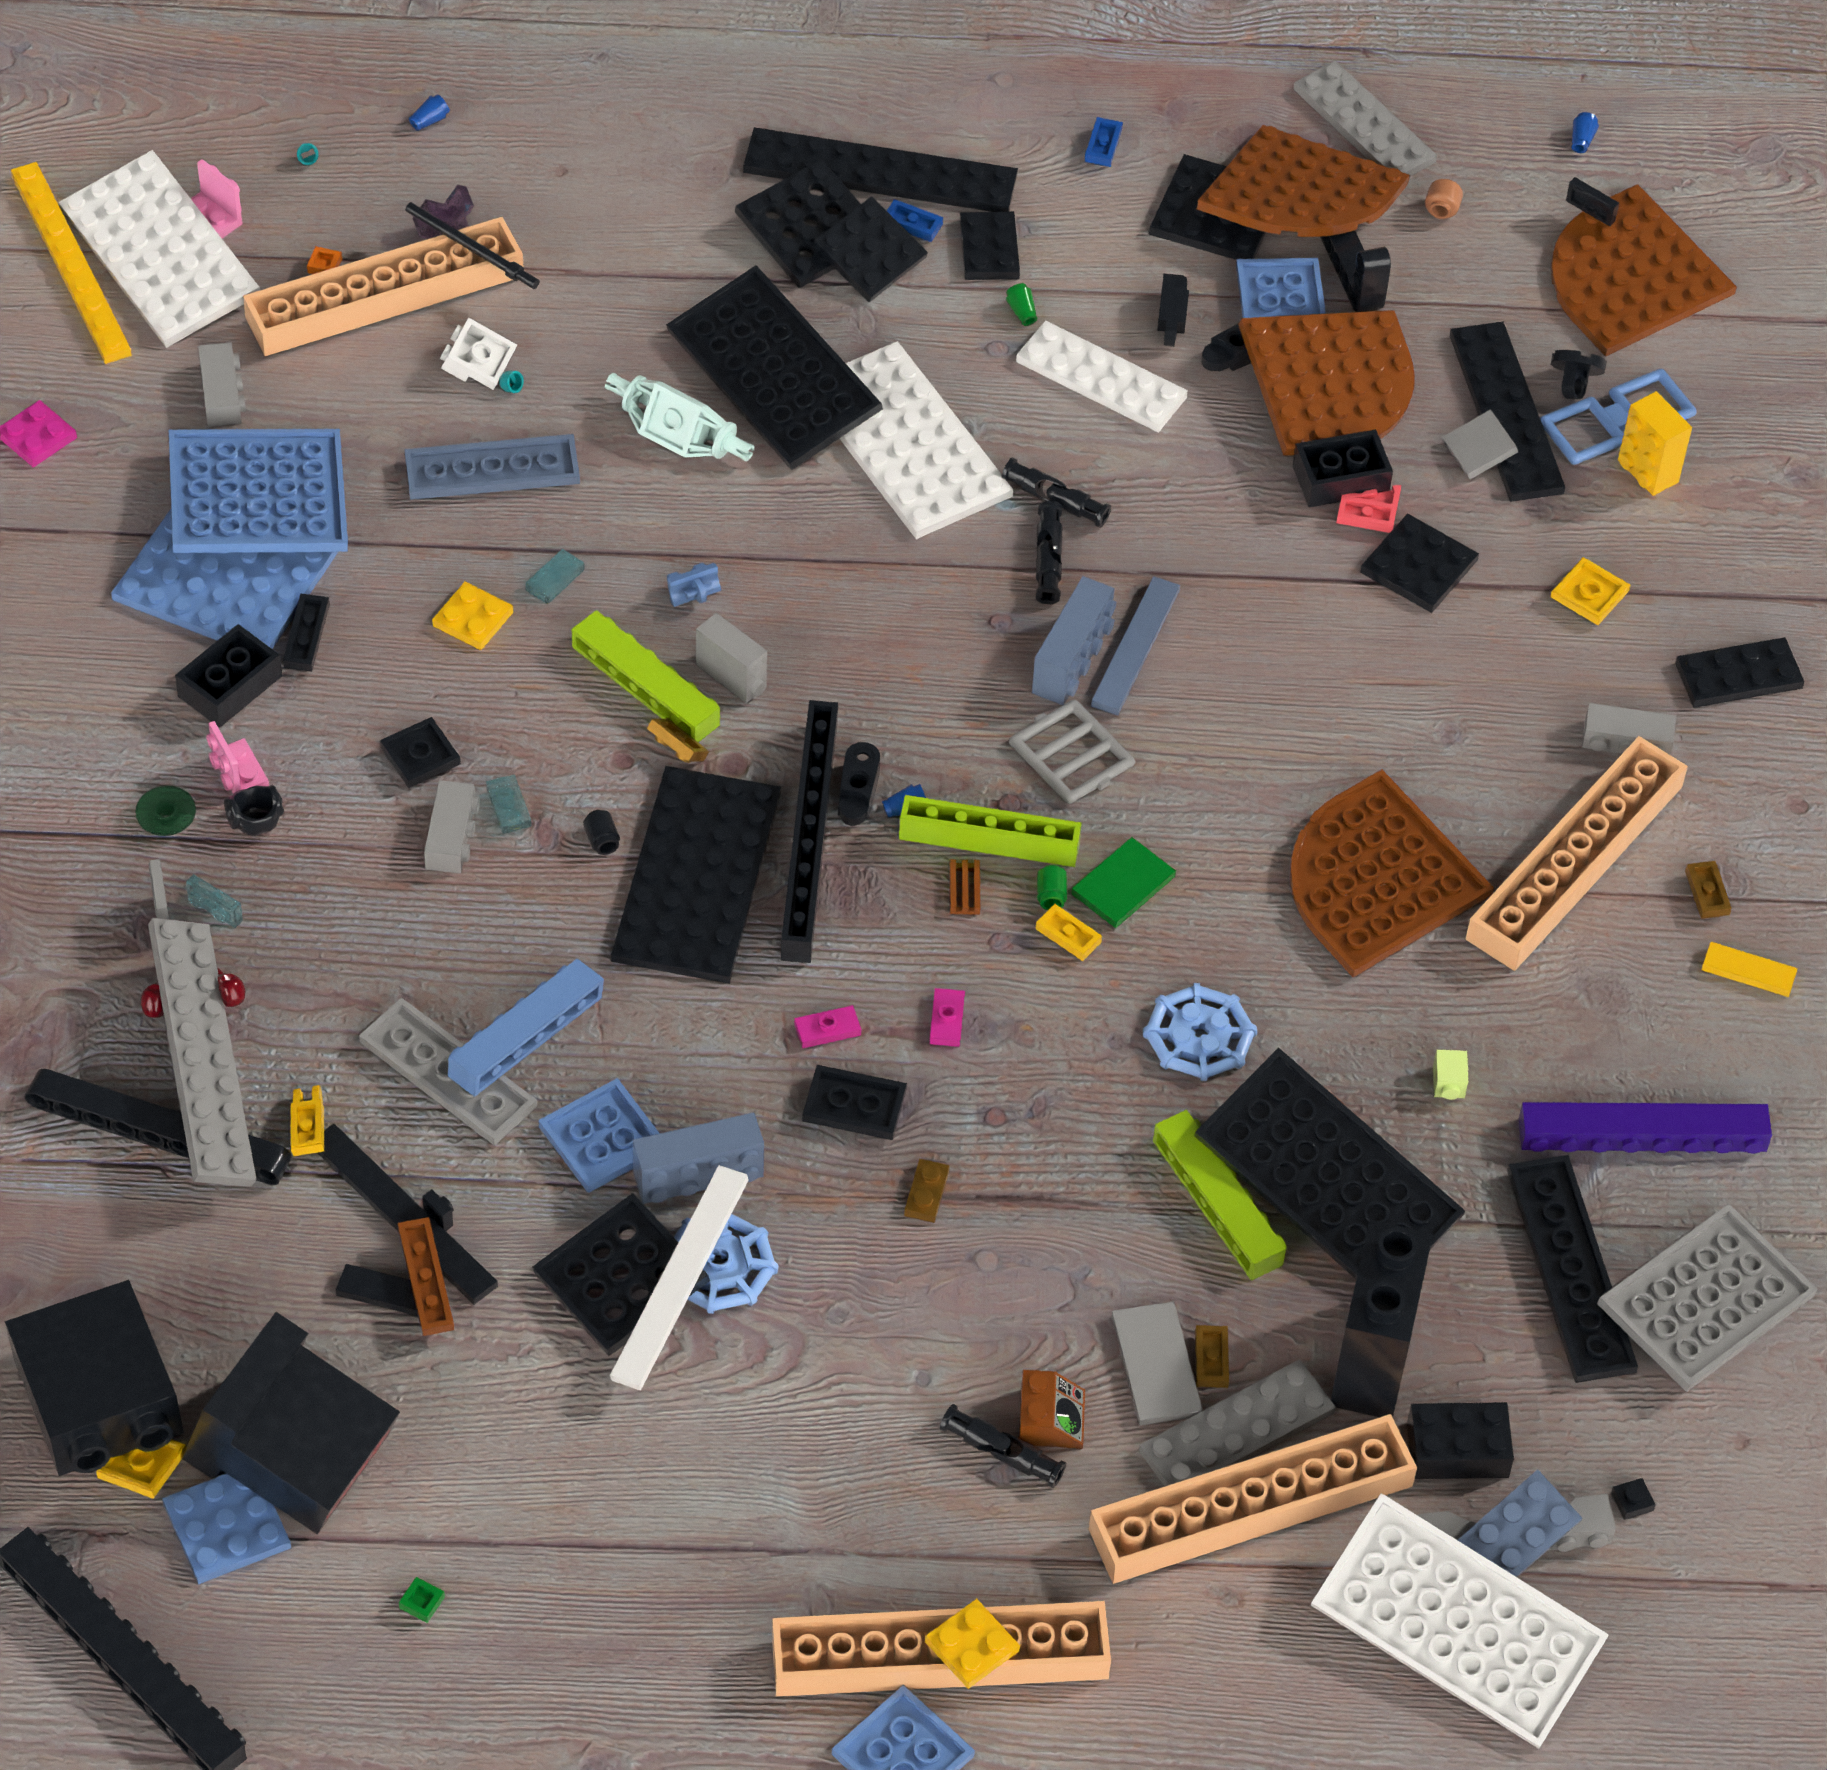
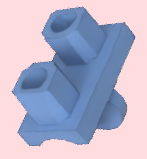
(693, 584)

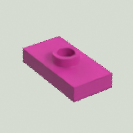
(947, 1017)
(827, 1026)

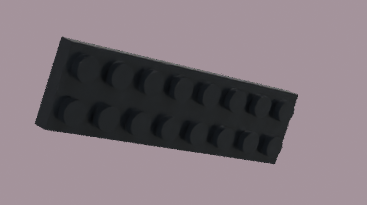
(1499, 385)
(1571, 1267)

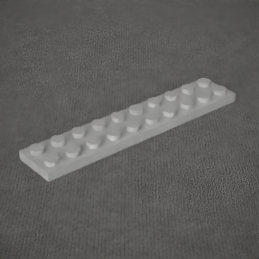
(201, 1053)

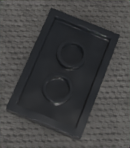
(989, 245)
(854, 1102)

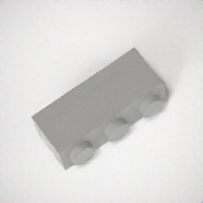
(221, 384)
(1617, 728)
(451, 827)

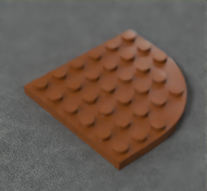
(1301, 187)
(1633, 274)
(1330, 373)
(1378, 874)

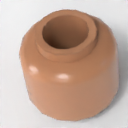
(1443, 198)

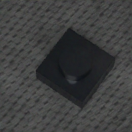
(439, 1209)
(1633, 1498)

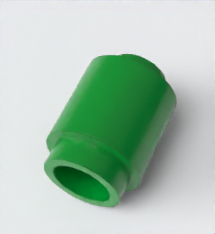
(1051, 886)

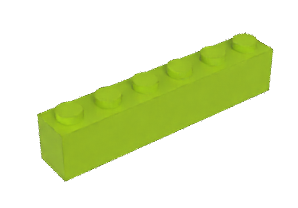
(645, 676)
(990, 831)
(1220, 1196)

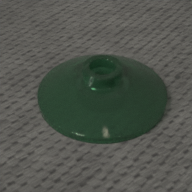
(163, 802)

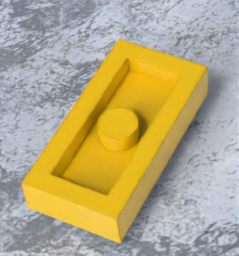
(1068, 932)

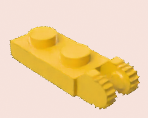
(307, 1122)

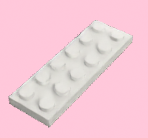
(1101, 376)

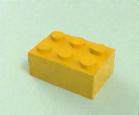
(1654, 443)

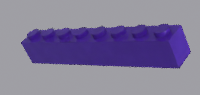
(1644, 1127)

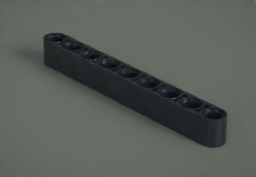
(136, 1119)

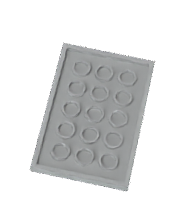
(1707, 1297)

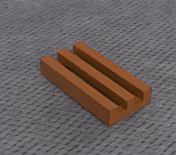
(965, 867)

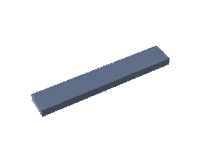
(1135, 646)

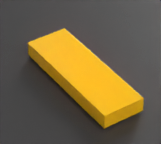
(1749, 969)

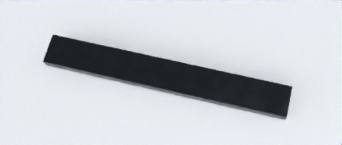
(399, 1207)

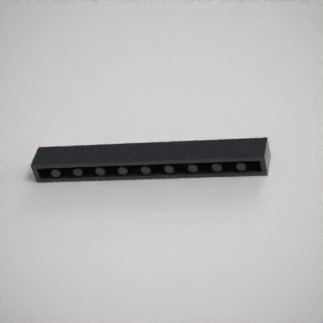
(809, 832)
(121, 1653)

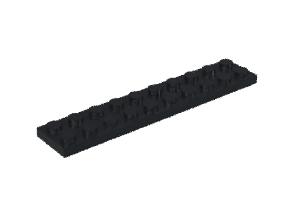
(885, 170)

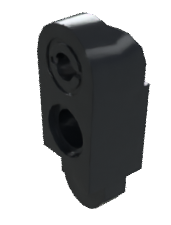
(1173, 307)
(1226, 351)
(858, 783)

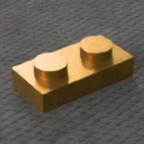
(671, 735)
(1708, 889)
(926, 1190)
(1212, 1356)

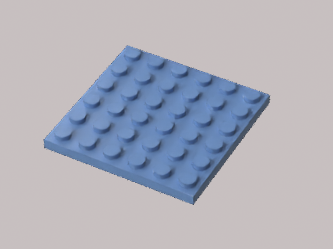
(257, 491)
(219, 589)

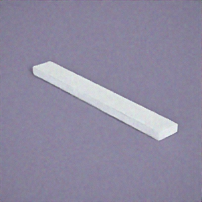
(679, 1278)

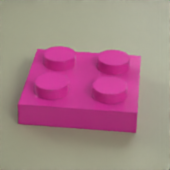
(36, 433)

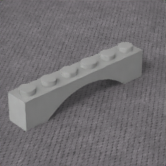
(1594, 1530)

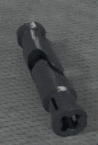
(1072, 500)
(1049, 552)
(987, 1438)

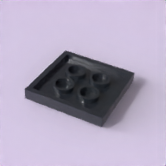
(870, 249)
(1419, 563)

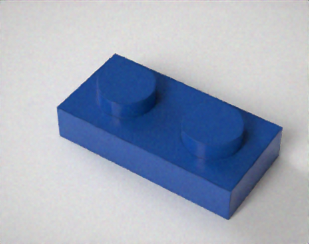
(1103, 142)
(915, 220)

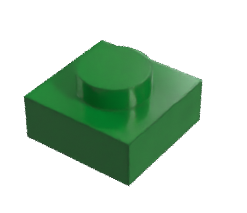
(421, 1599)

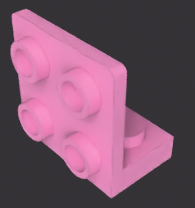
(218, 199)
(235, 762)

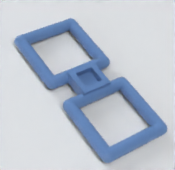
(1611, 417)

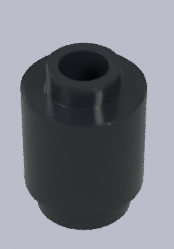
(601, 832)

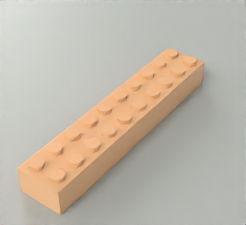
(377, 288)
(1576, 853)
(1251, 1498)
(890, 1649)

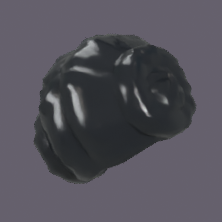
(254, 809)

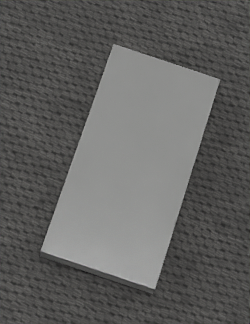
(1156, 1363)

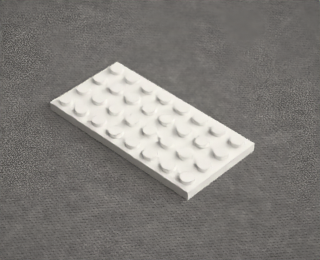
(159, 248)
(919, 447)
(1460, 1620)

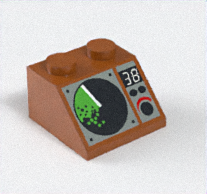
(1051, 1410)

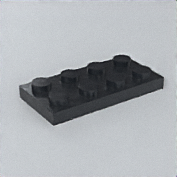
(1739, 672)

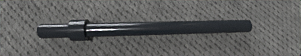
(511, 269)

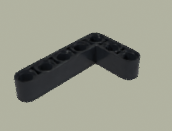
(1361, 271)

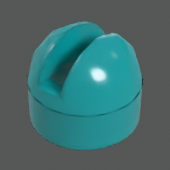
(305, 148)
(512, 377)

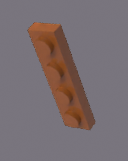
(426, 1276)

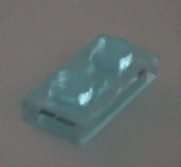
(555, 576)
(508, 804)
(214, 901)

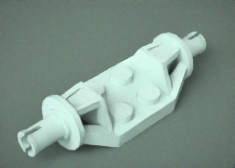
(677, 419)

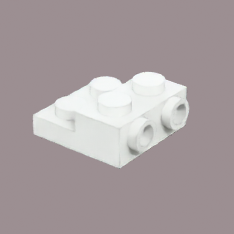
(477, 354)

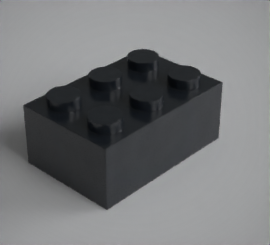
(1341, 467)
(228, 675)
(1460, 1440)

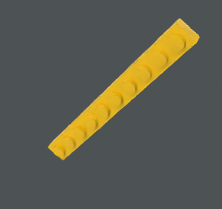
(71, 263)

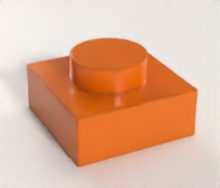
(323, 259)

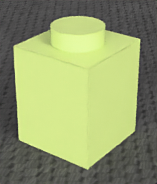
(1450, 1074)

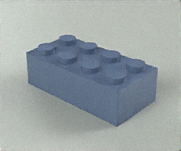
(1074, 641)
(688, 1157)

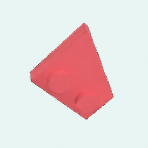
(1370, 509)

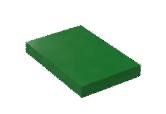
(1123, 882)

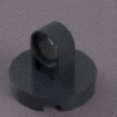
(1576, 371)

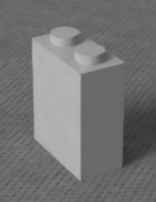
(731, 658)

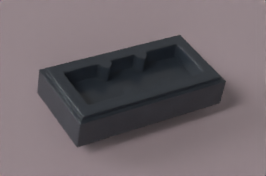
(1592, 201)

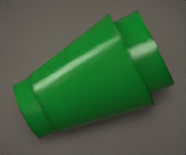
(1022, 303)

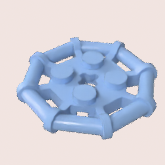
(1200, 1016)
(737, 1267)

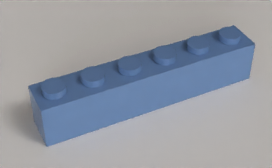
(525, 1027)

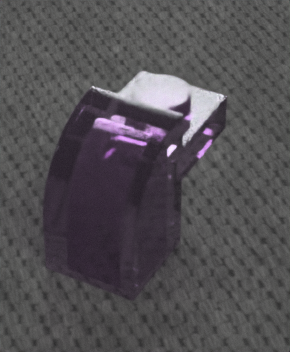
(451, 212)

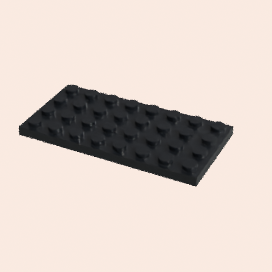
(774, 367)
(696, 874)
(1321, 1162)

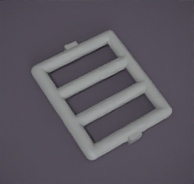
(1054, 778)

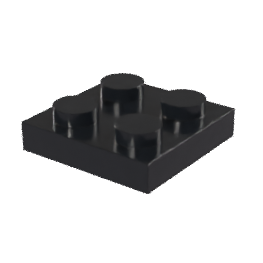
(420, 752)

